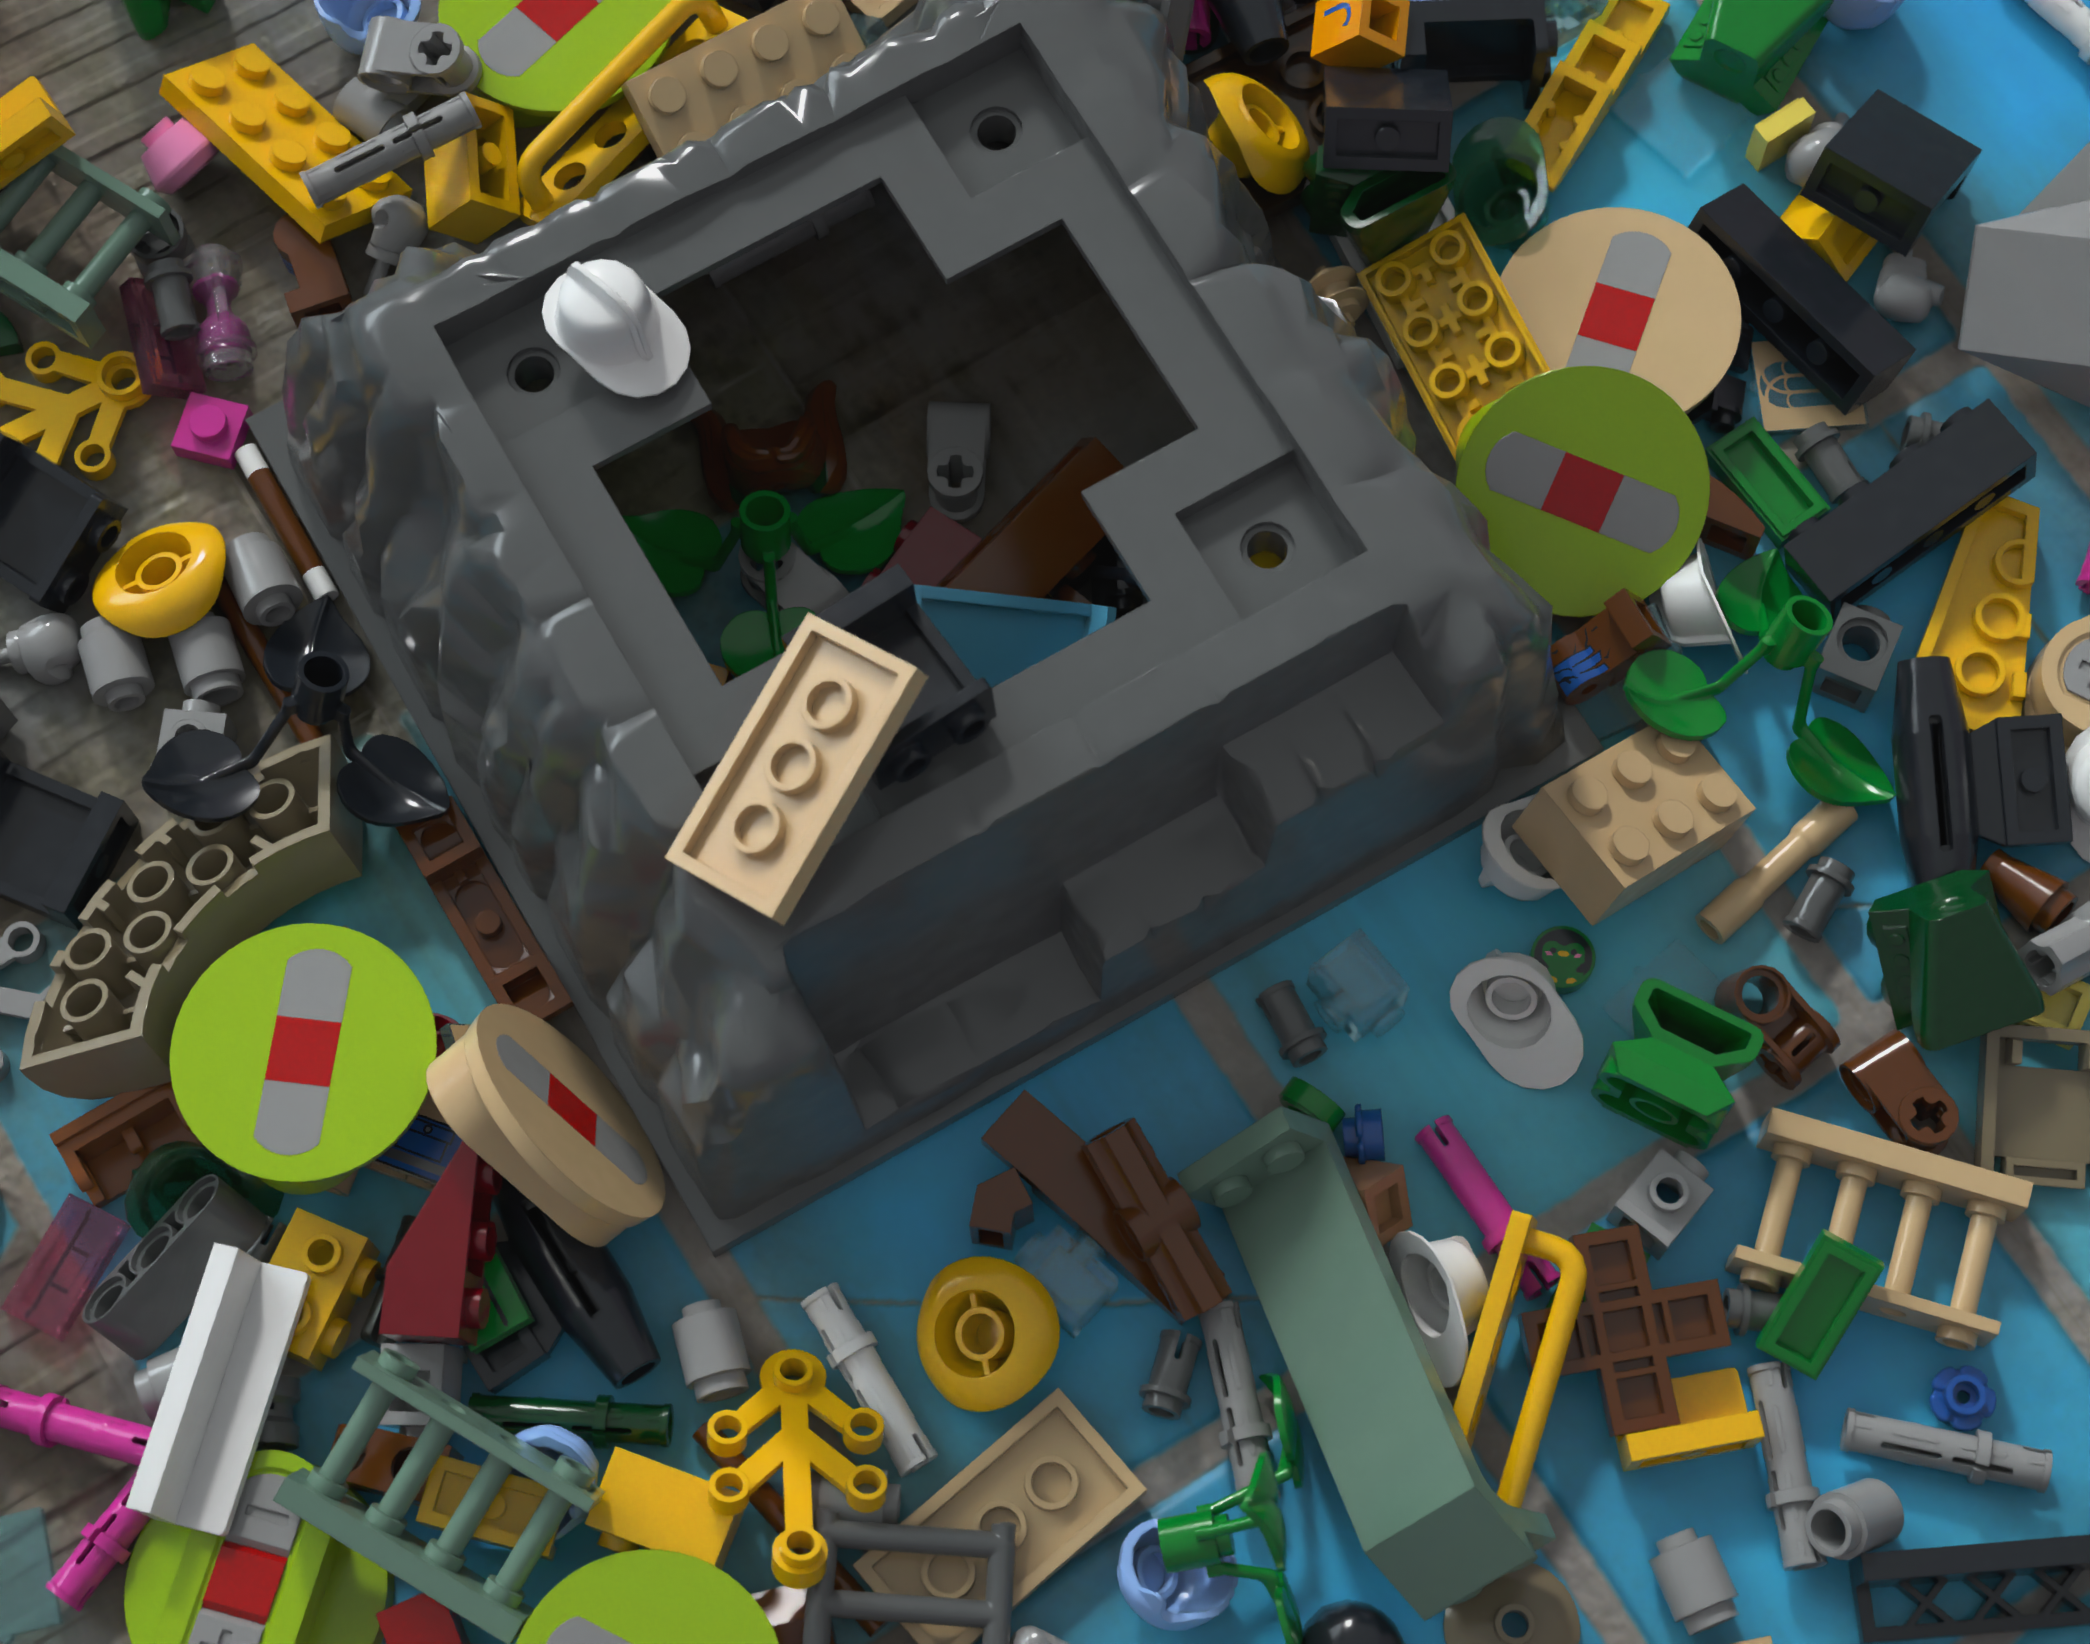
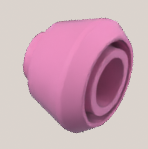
(175, 154)

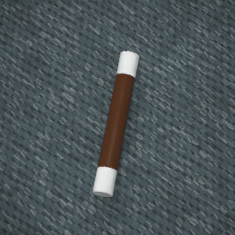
(285, 522)

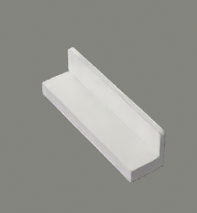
(219, 1392)

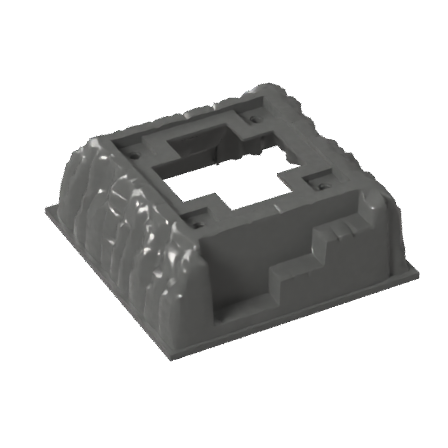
(1138, 794)

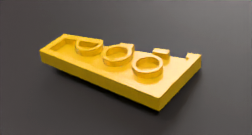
(1985, 609)

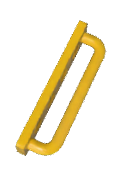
(587, 154)
(1519, 1242)

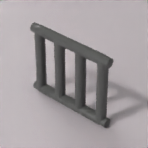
(990, 1614)

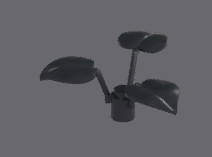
(320, 664)

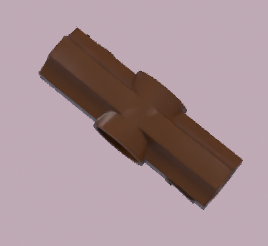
(1157, 1219)

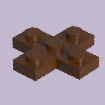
(1631, 1330)

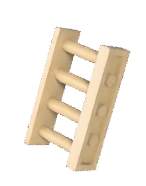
(1923, 1183)

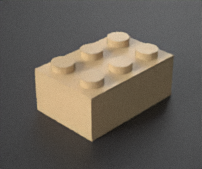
(1631, 820)

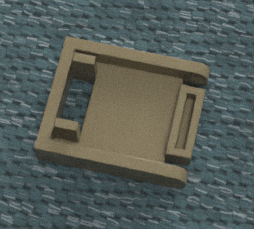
(2032, 1113)

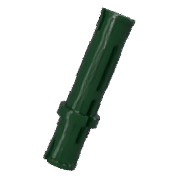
(594, 1421)

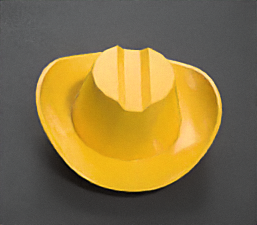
(1257, 132)
(162, 579)
(986, 1333)

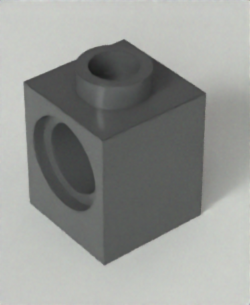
(1848, 679)

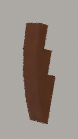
(1062, 1177)

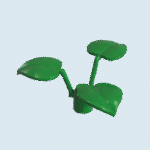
(847, 528)
(1764, 603)
(1206, 1537)

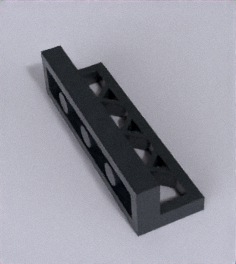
(1969, 1565)

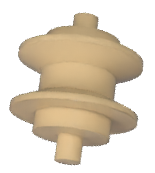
(1340, 285)

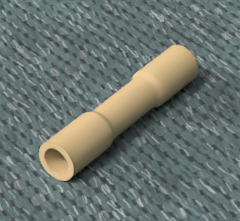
(1747, 894)

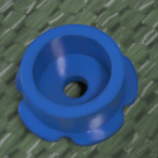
(1364, 1135)
(1944, 1397)

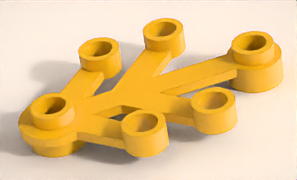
(57, 414)
(796, 1451)

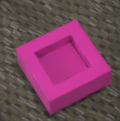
(211, 430)

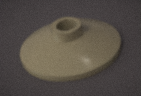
(1528, 1592)

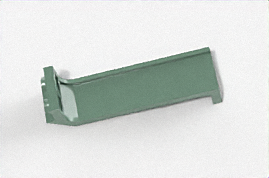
(1362, 1365)

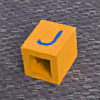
(1360, 32)

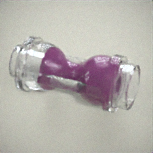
(224, 340)

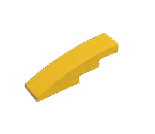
(1592, 79)

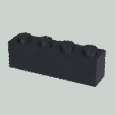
(1802, 302)
(1910, 507)

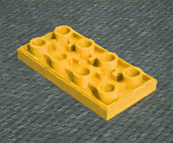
(1452, 324)

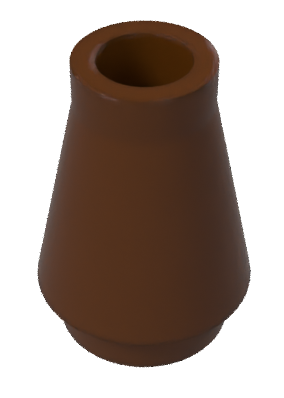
(2028, 893)

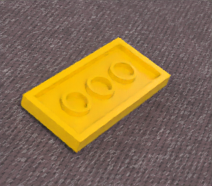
(274, 134)

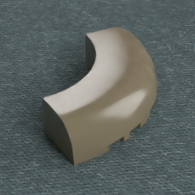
(178, 912)

